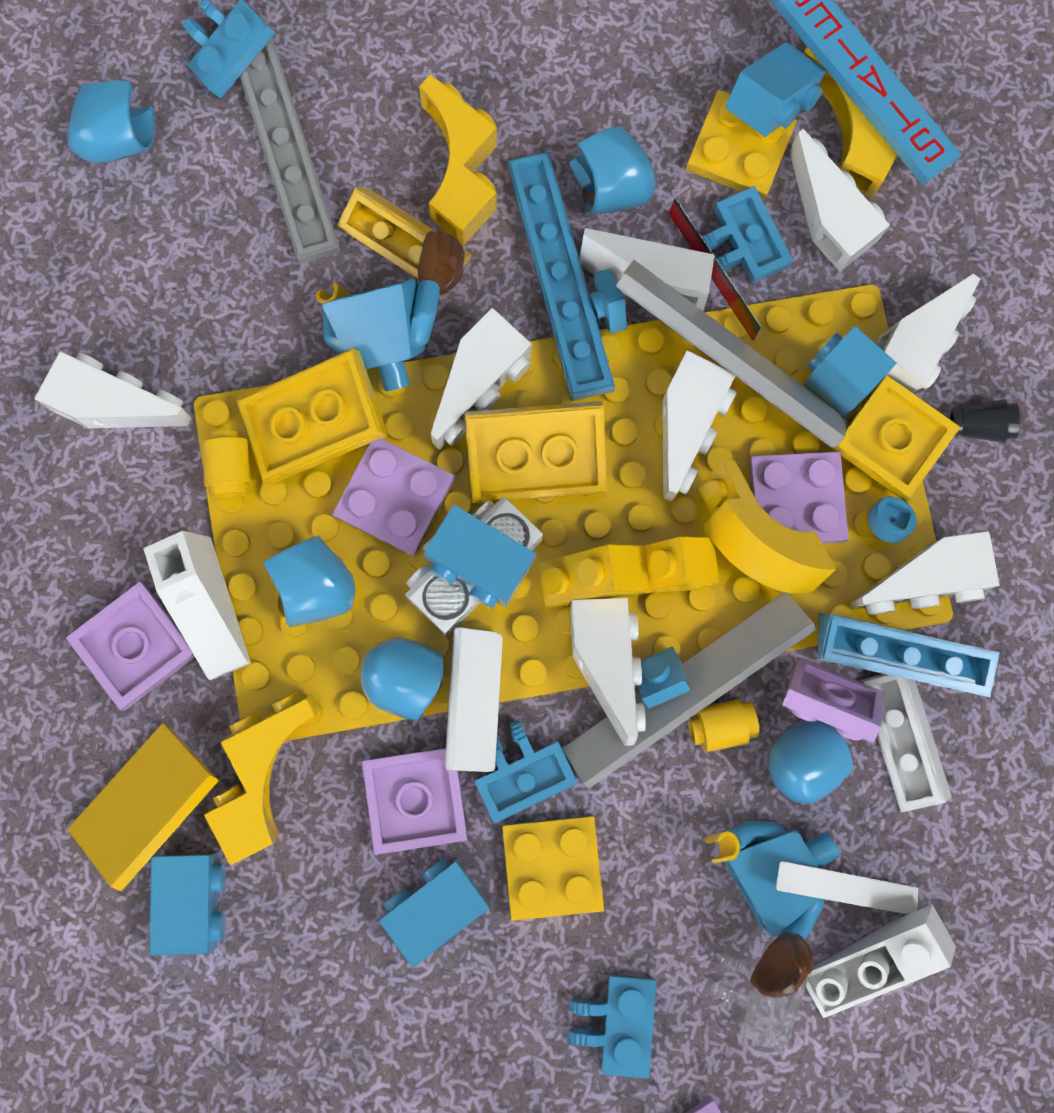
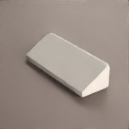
(473, 700)
(909, 745)

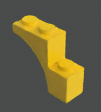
(471, 135)
(864, 150)
(630, 570)
(245, 818)

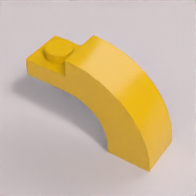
(755, 541)

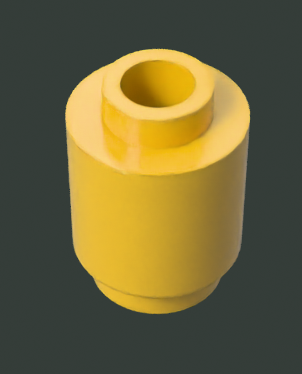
(226, 464)
(724, 725)

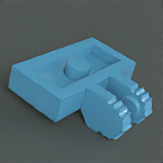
(230, 46)
(751, 235)
(526, 780)
(626, 1025)

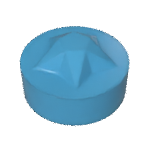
(892, 519)

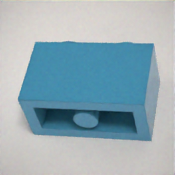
(776, 89)
(847, 370)
(478, 557)
(186, 903)
(433, 911)

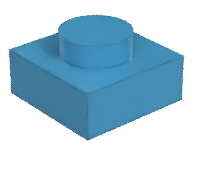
(608, 301)
(662, 678)

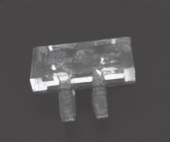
(763, 1017)

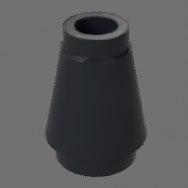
(988, 421)

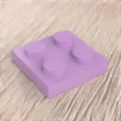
(802, 492)
(394, 496)
(131, 646)
(835, 700)
(413, 802)

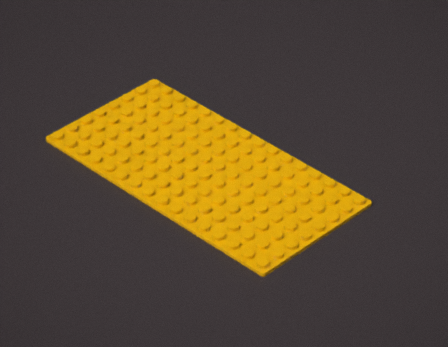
(537, 639)

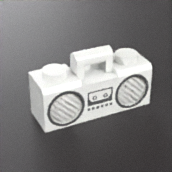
(450, 604)

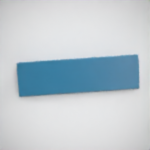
(906, 654)

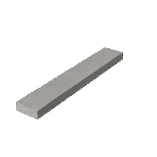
(288, 157)
(732, 353)
(709, 676)

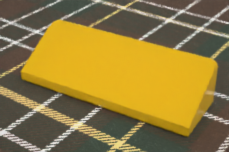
(386, 229)

